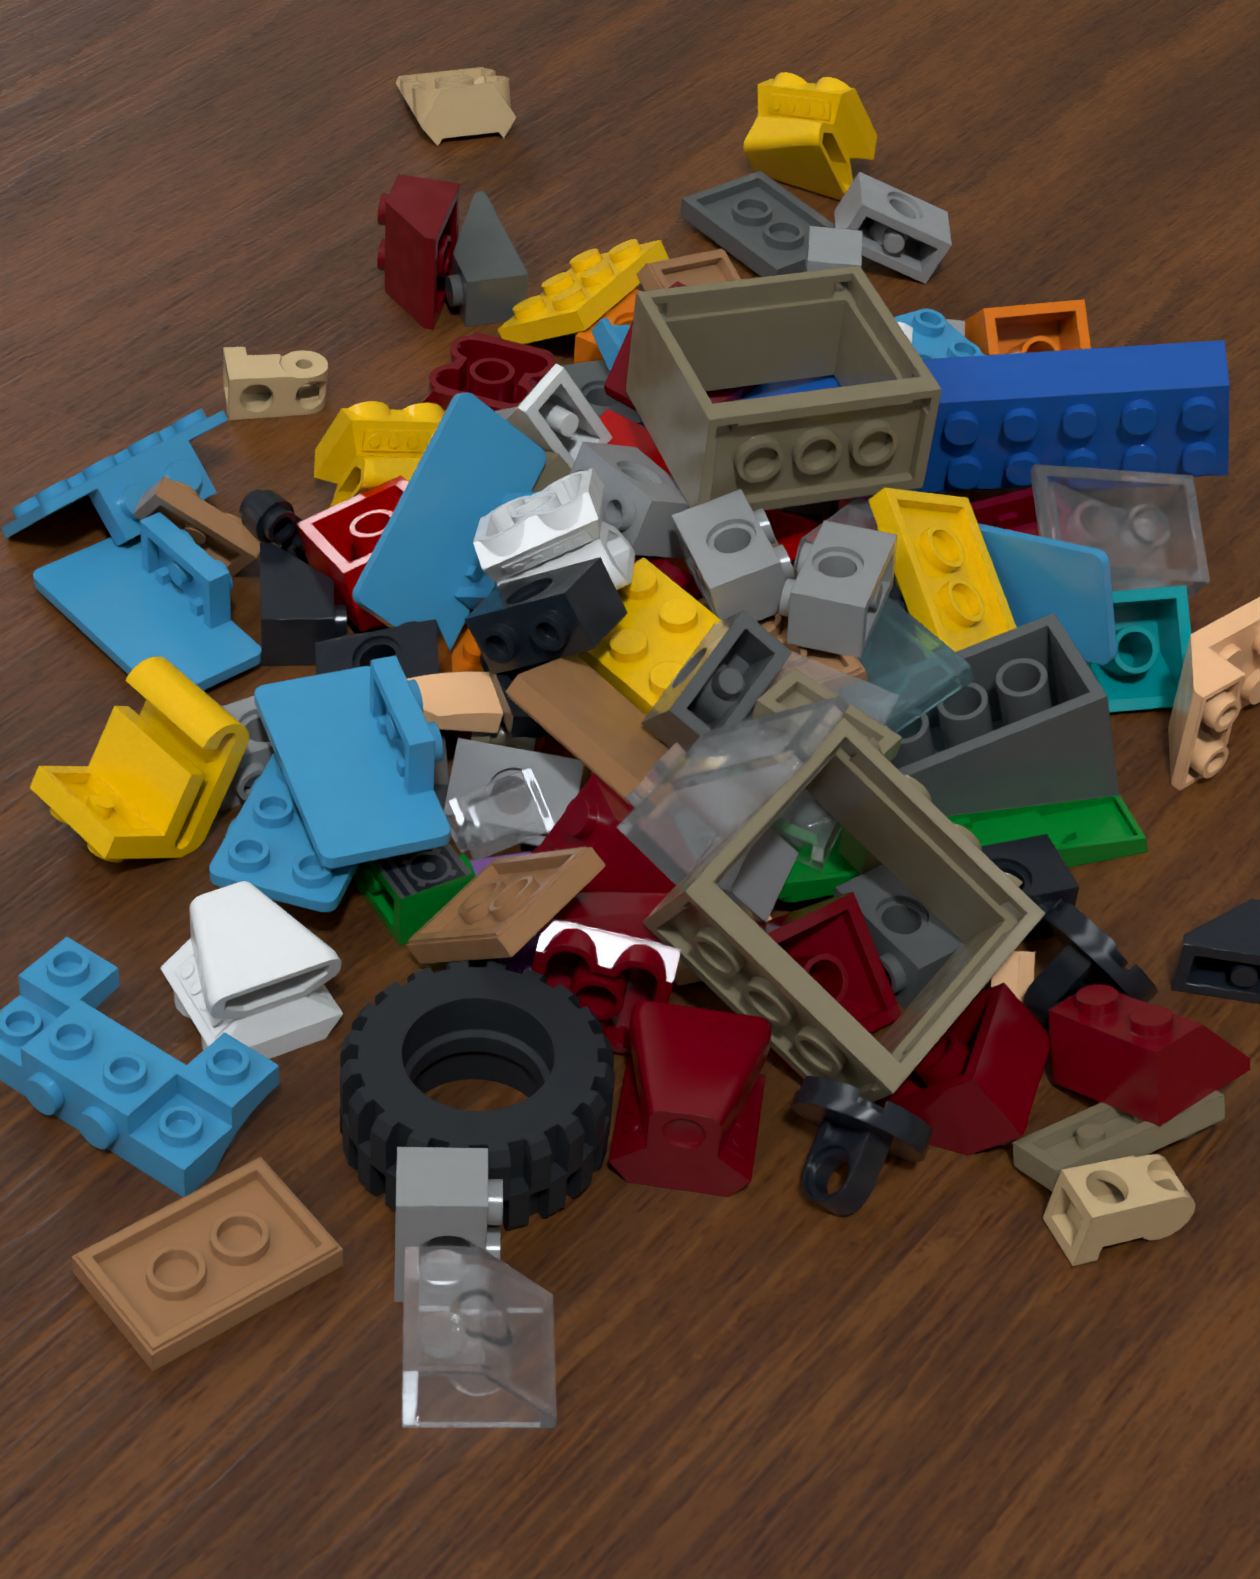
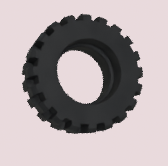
(490, 1029)

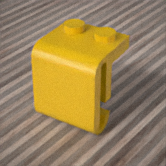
(152, 773)

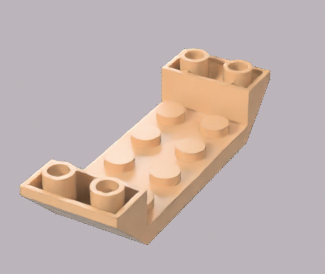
(1214, 684)

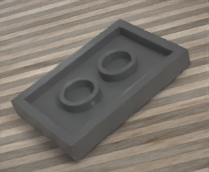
(756, 222)

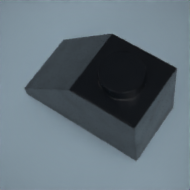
(295, 609)
(1222, 956)

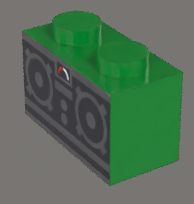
(412, 887)

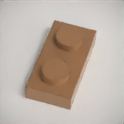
(215, 532)

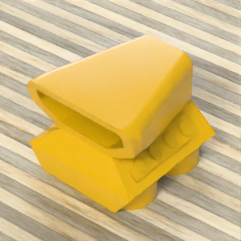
(809, 133)
(374, 446)

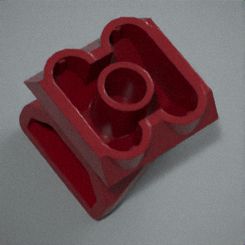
(490, 369)
(608, 957)
(691, 1098)

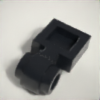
(272, 521)

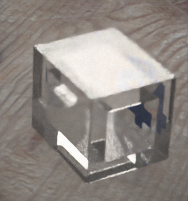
(499, 815)

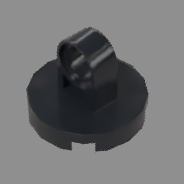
(1086, 959)
(853, 1134)

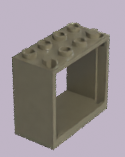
(786, 445)
(922, 849)

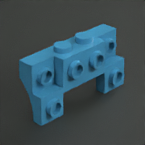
(119, 1086)

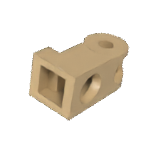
(273, 384)
(1116, 1204)

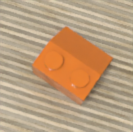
(1030, 328)

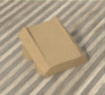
(459, 102)

